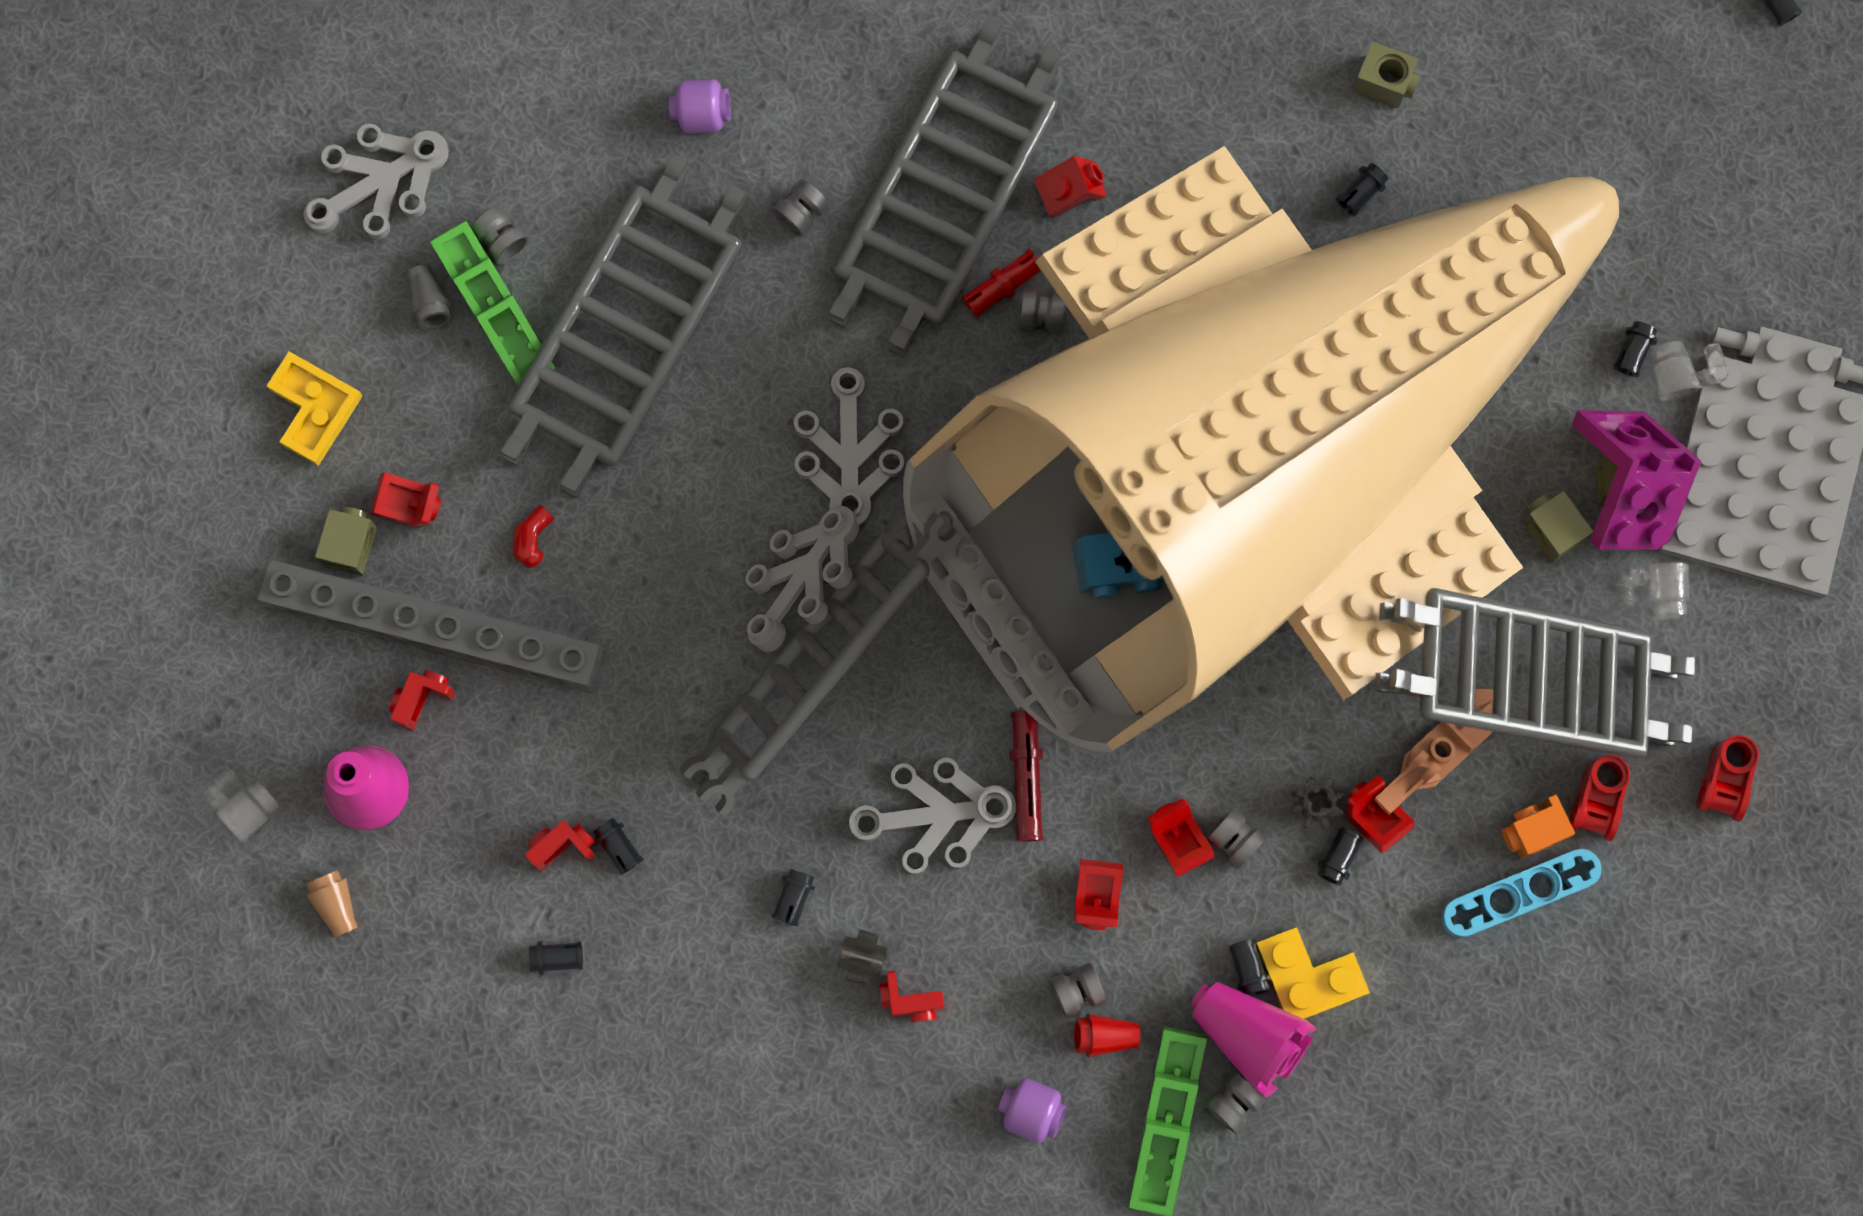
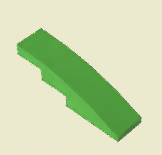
(488, 298)
(1167, 1121)

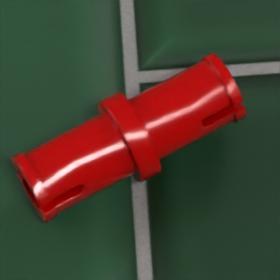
(1002, 283)

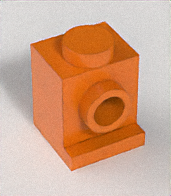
(1537, 829)

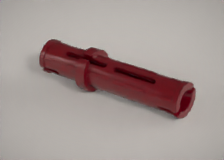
(1027, 770)

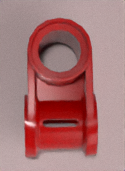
(1727, 786)
(1600, 800)

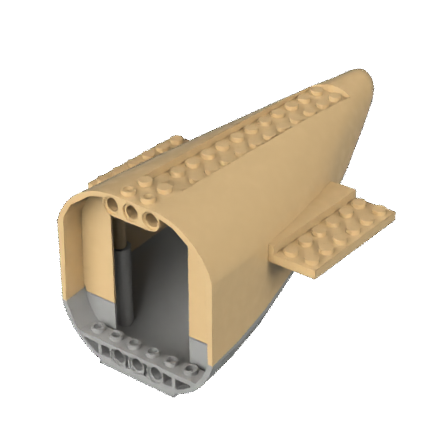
(1248, 432)

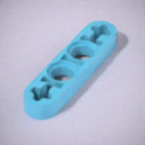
(1519, 890)

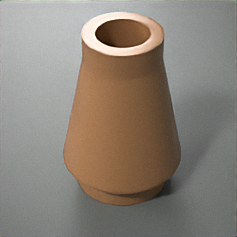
(333, 902)

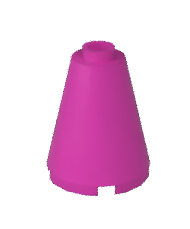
(365, 787)
(1252, 1034)

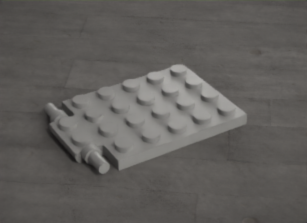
(1774, 462)

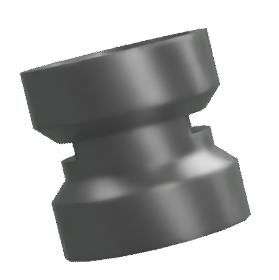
(801, 207)
(500, 235)
(1042, 310)
(1243, 846)
(1069, 995)
(1227, 1109)

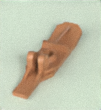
(1422, 765)

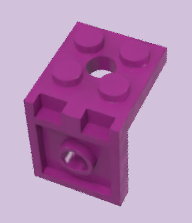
(1650, 473)

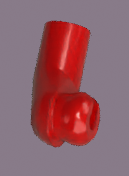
(526, 539)

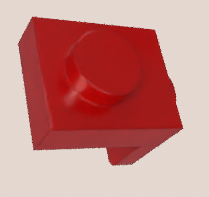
(1070, 185)
(405, 501)
(409, 701)
(1372, 821)
(1179, 837)
(550, 844)
(1098, 894)
(919, 1007)

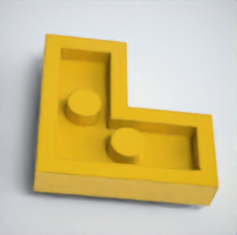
(323, 402)
(1304, 988)

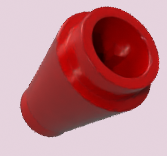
(1104, 1035)

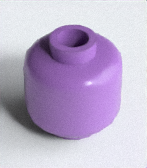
(700, 106)
(1032, 1110)

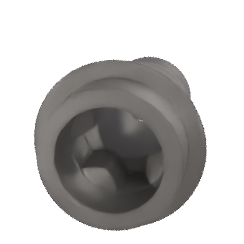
(428, 302)

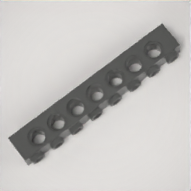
(431, 626)

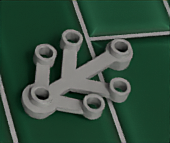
(381, 178)
(850, 454)
(832, 535)
(940, 814)

